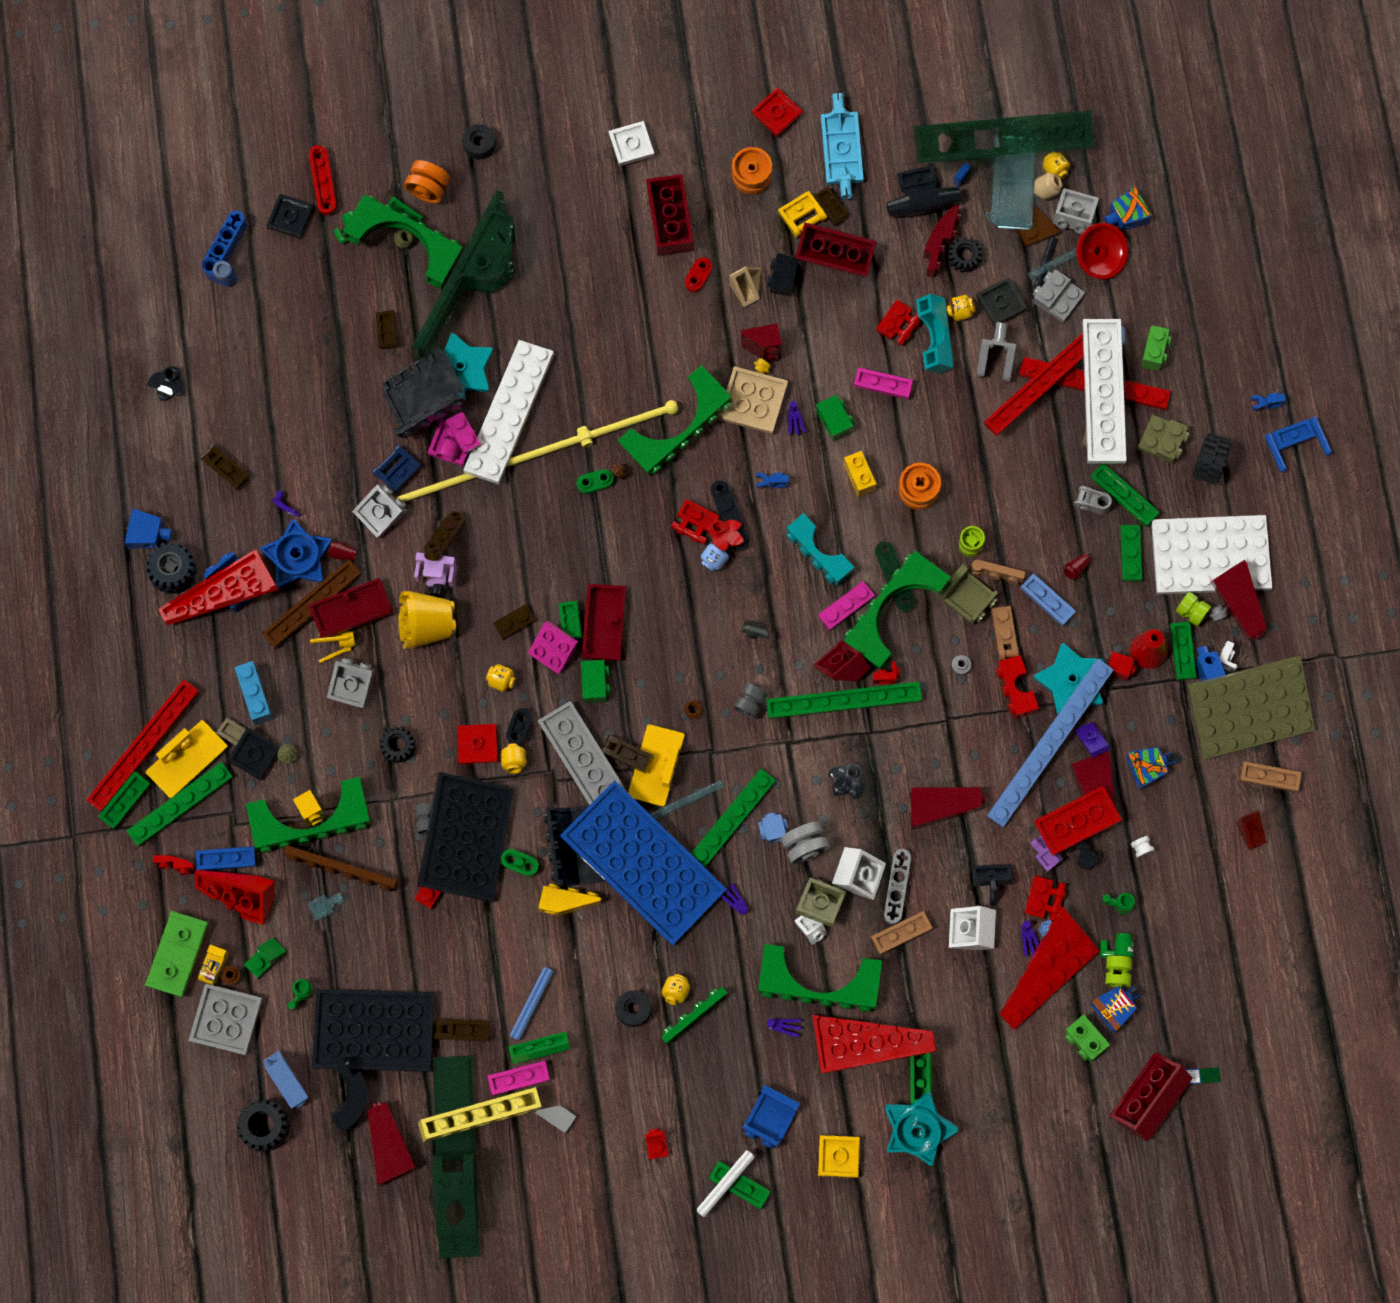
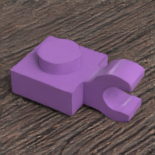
(1044, 855)

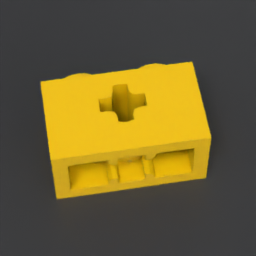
(859, 474)
(309, 809)

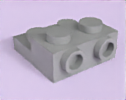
(1075, 210)
(1057, 295)
(380, 510)
(351, 682)

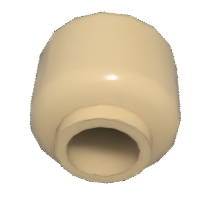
(1047, 186)

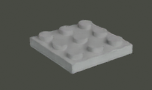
(225, 1019)

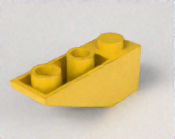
(561, 902)

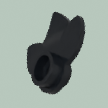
(165, 385)
(846, 783)

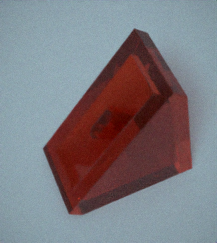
(1252, 830)

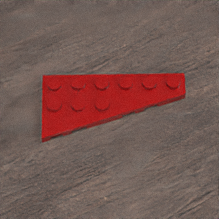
(231, 585)
(1052, 964)
(856, 1044)

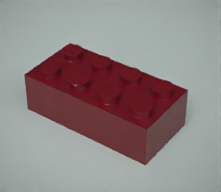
(670, 214)

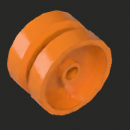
(752, 170)
(427, 181)
(919, 475)

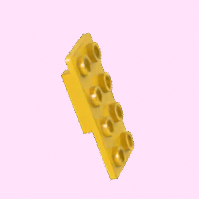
(185, 758)
(656, 783)

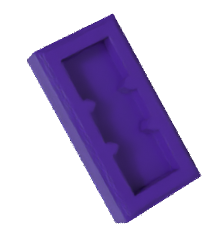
(1092, 739)

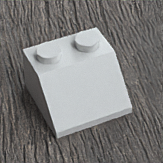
(859, 872)
(972, 928)

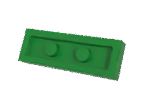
(1131, 553)
(1183, 651)
(123, 799)
(539, 1047)
(742, 1187)

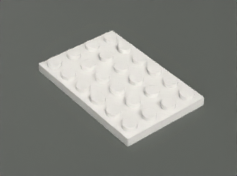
(1200, 549)

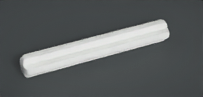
(725, 1183)

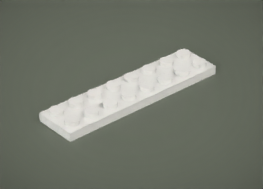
(1104, 391)
(509, 412)

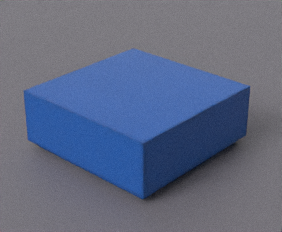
(962, 174)

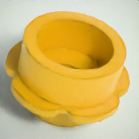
(762, 366)

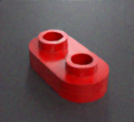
(699, 274)

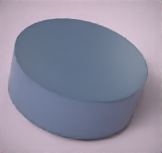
(222, 270)

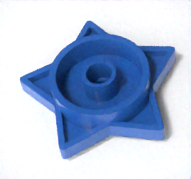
(292, 543)

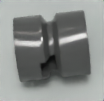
(751, 698)
(422, 812)

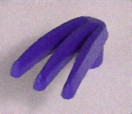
(793, 413)
(277, 500)
(739, 905)
(1027, 932)
(777, 1025)

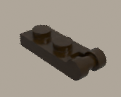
(224, 467)
(627, 754)
(462, 1030)

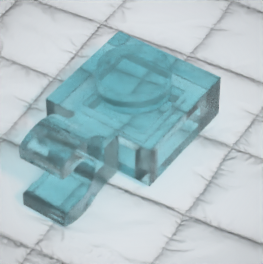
(322, 906)

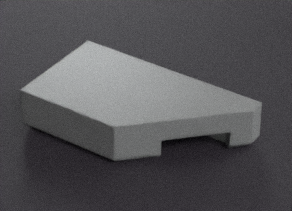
(557, 1117)

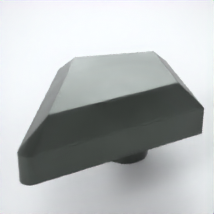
(754, 629)

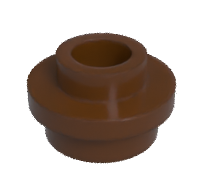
(619, 470)
(693, 703)
(236, 977)

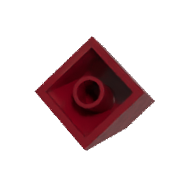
(763, 342)

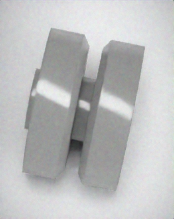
(805, 842)

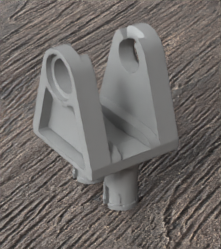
(998, 341)

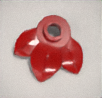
(727, 534)

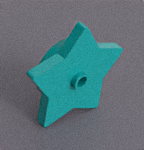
(473, 363)
(1057, 676)
(916, 1141)

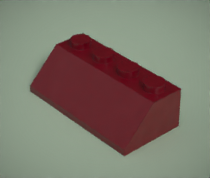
(835, 249)
(1151, 1096)

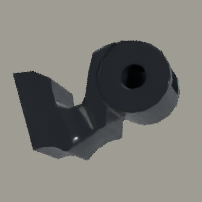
(1087, 859)

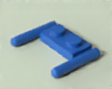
(1295, 435)

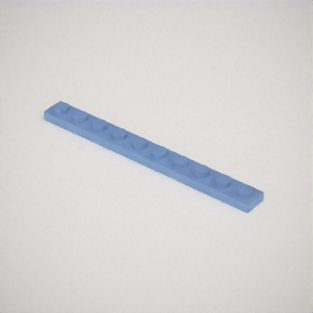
(1049, 742)

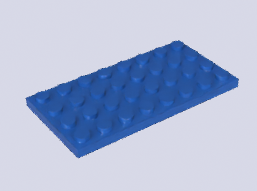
(643, 862)

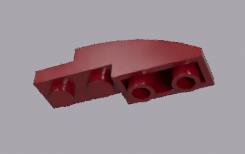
(941, 236)

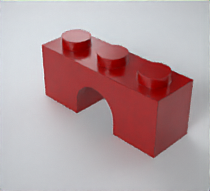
(1020, 703)

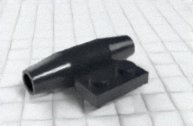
(921, 194)

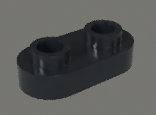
(518, 727)

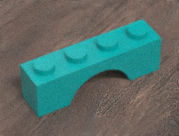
(933, 313)
(835, 567)

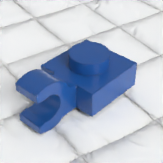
(1271, 401)
(777, 480)

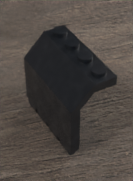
(423, 392)
(568, 866)

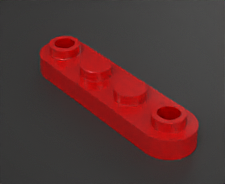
(322, 180)

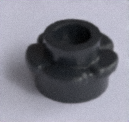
(437, 590)

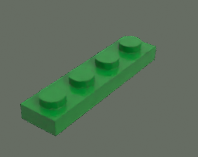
(1124, 494)
(700, 1010)

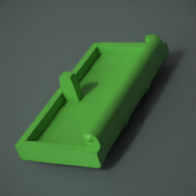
(177, 954)

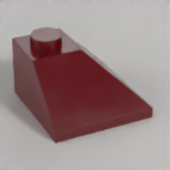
(843, 663)

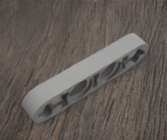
(897, 886)

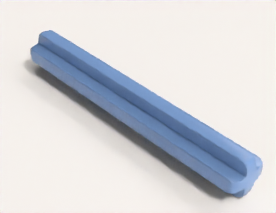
(531, 1003)

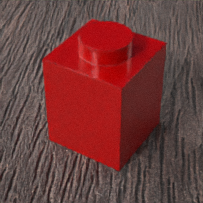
(1122, 666)

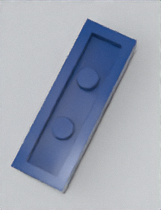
(226, 858)

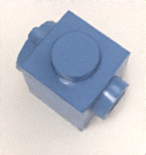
(772, 828)

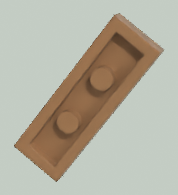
(1270, 776)
(901, 933)

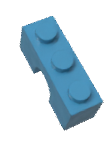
(253, 693)

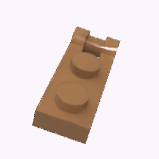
(997, 572)
(1004, 632)

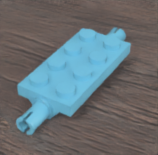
(842, 147)

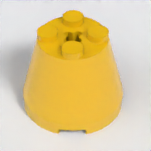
(424, 619)

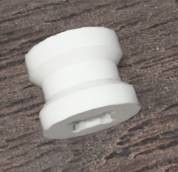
(1142, 847)

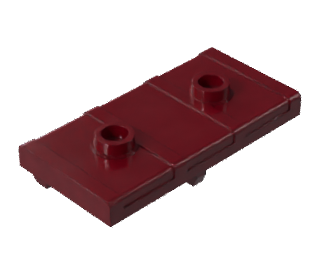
(350, 608)
(603, 622)

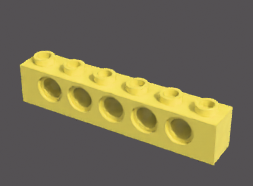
(479, 1114)

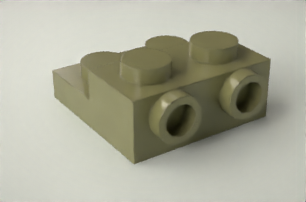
(1163, 438)
(820, 902)

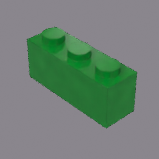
(921, 1076)

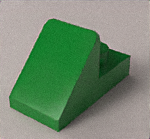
(265, 957)

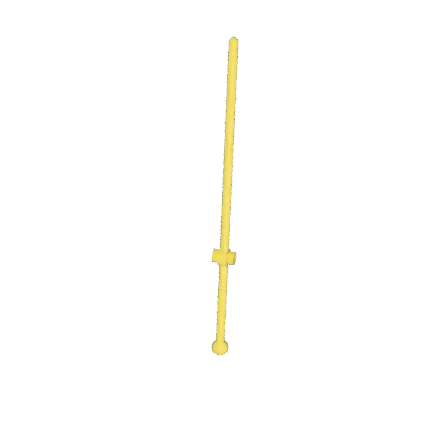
(583, 437)

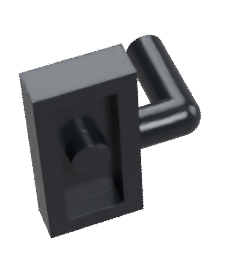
(992, 876)

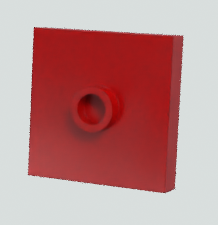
(777, 112)
(477, 744)

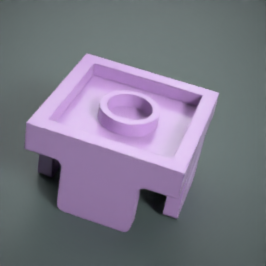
(436, 570)

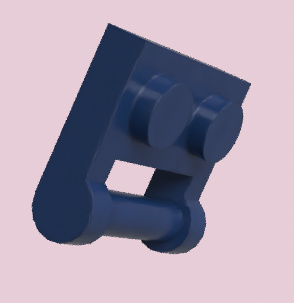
(400, 472)

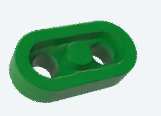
(595, 482)
(520, 862)

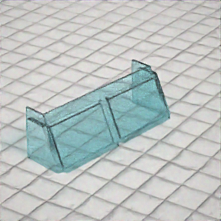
(1012, 190)

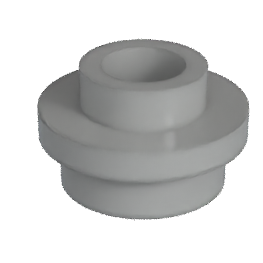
(1218, 612)
(961, 670)

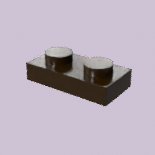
(514, 622)

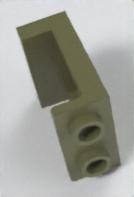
(969, 596)

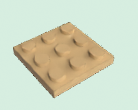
(755, 400)

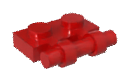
(894, 320)
(696, 516)
(1039, 897)

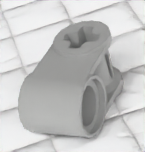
(1091, 500)

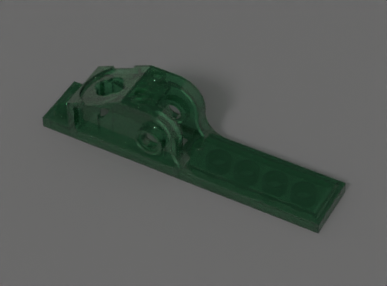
(1015, 136)
(482, 267)
(452, 1091)

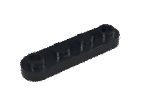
(728, 510)

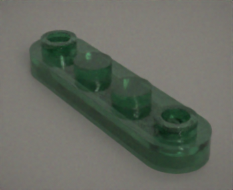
(889, 564)

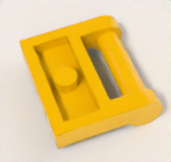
(800, 208)

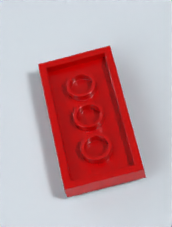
(1077, 821)

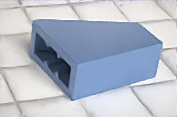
(285, 1079)

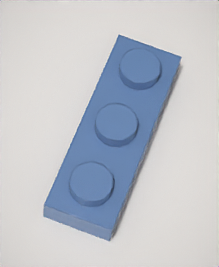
(1048, 600)

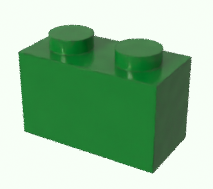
(835, 418)
(594, 681)

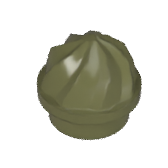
(403, 238)
(287, 753)

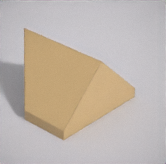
(746, 284)

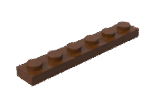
(300, 612)
(348, 871)

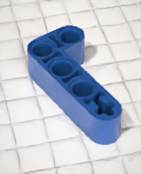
(228, 246)

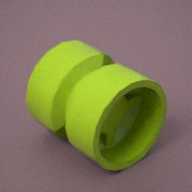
(971, 541)
(1193, 609)
(1118, 964)

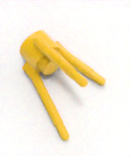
(345, 640)

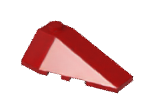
(244, 893)

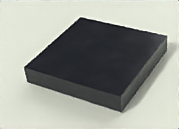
(290, 216)
(253, 754)

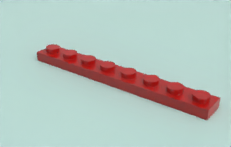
(1074, 379)
(1036, 387)
(143, 744)

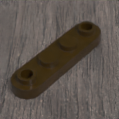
(444, 536)

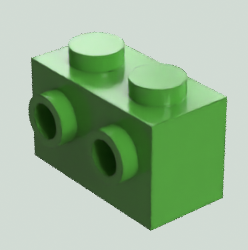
(1155, 348)
(1086, 1039)

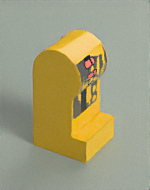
(213, 965)

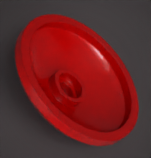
(1111, 251)

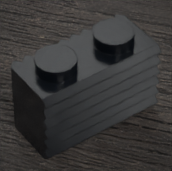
(783, 275)

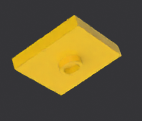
(839, 1156)

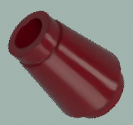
(341, 552)
(1076, 567)

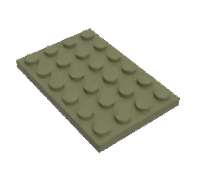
(1251, 707)

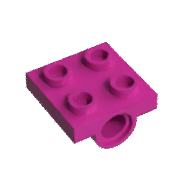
(445, 446)
(553, 647)

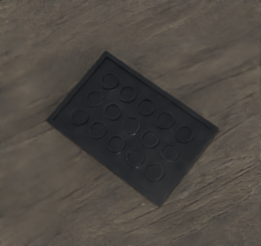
(465, 837)
(374, 1030)

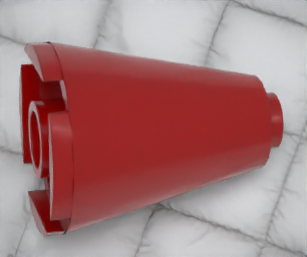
(1149, 649)

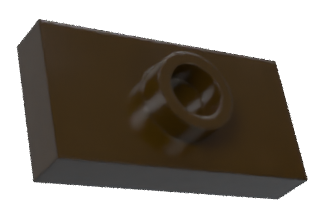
(831, 206)
(386, 329)

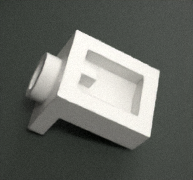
(1227, 654)
(812, 929)

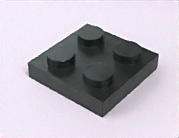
(1001, 301)

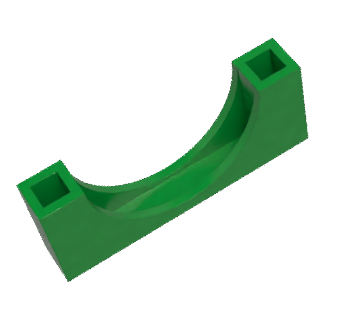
(372, 216)
(653, 453)
(914, 574)
(349, 815)
(859, 993)

